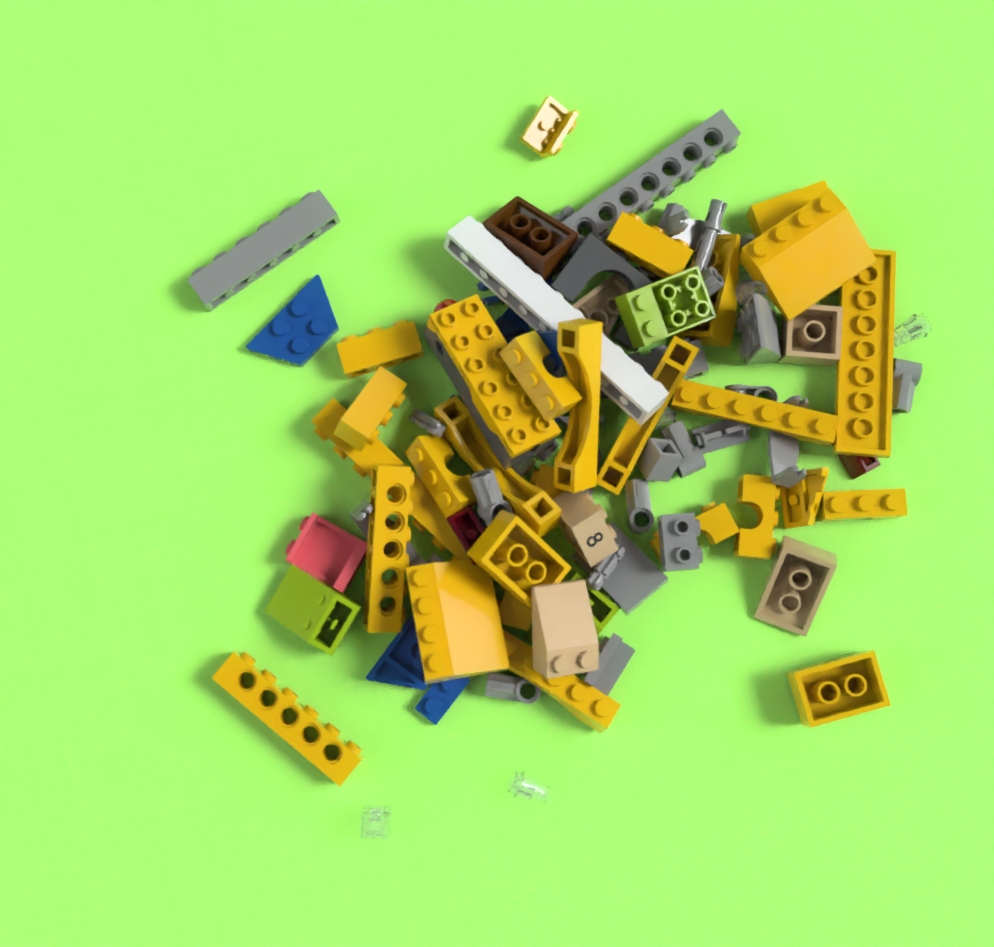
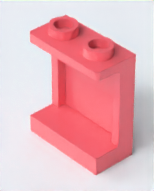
(327, 552)

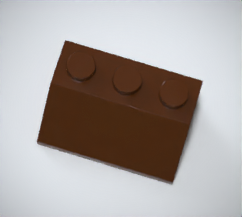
(532, 236)

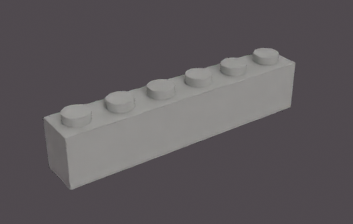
(264, 249)

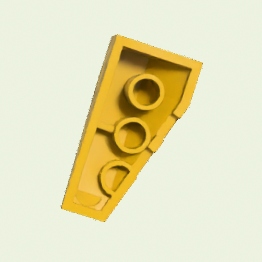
(720, 330)

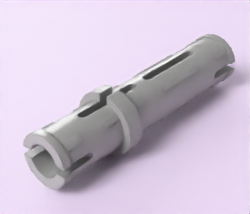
(710, 229)

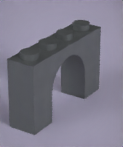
(589, 259)

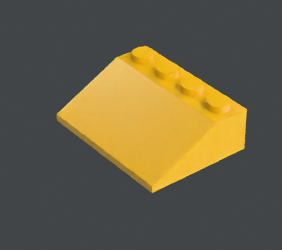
(808, 255)
(456, 620)

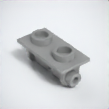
(720, 435)

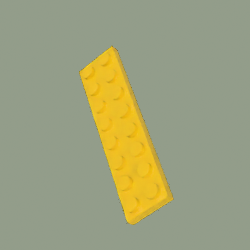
(866, 360)

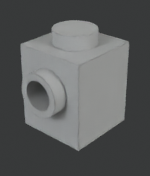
(659, 460)

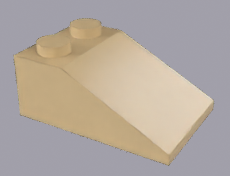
(795, 585)
(563, 629)

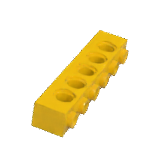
(382, 478)
(230, 678)

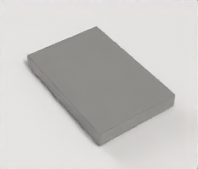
(633, 577)

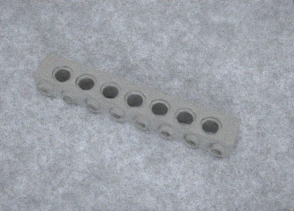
(716, 128)

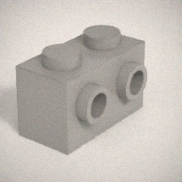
(679, 542)

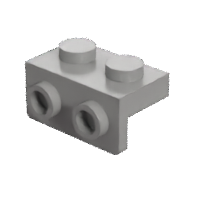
(612, 662)

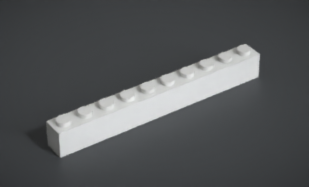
(543, 309)

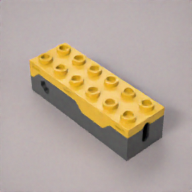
(469, 351)

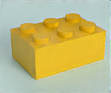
(517, 557)
(838, 688)

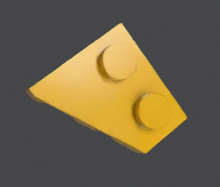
(803, 499)

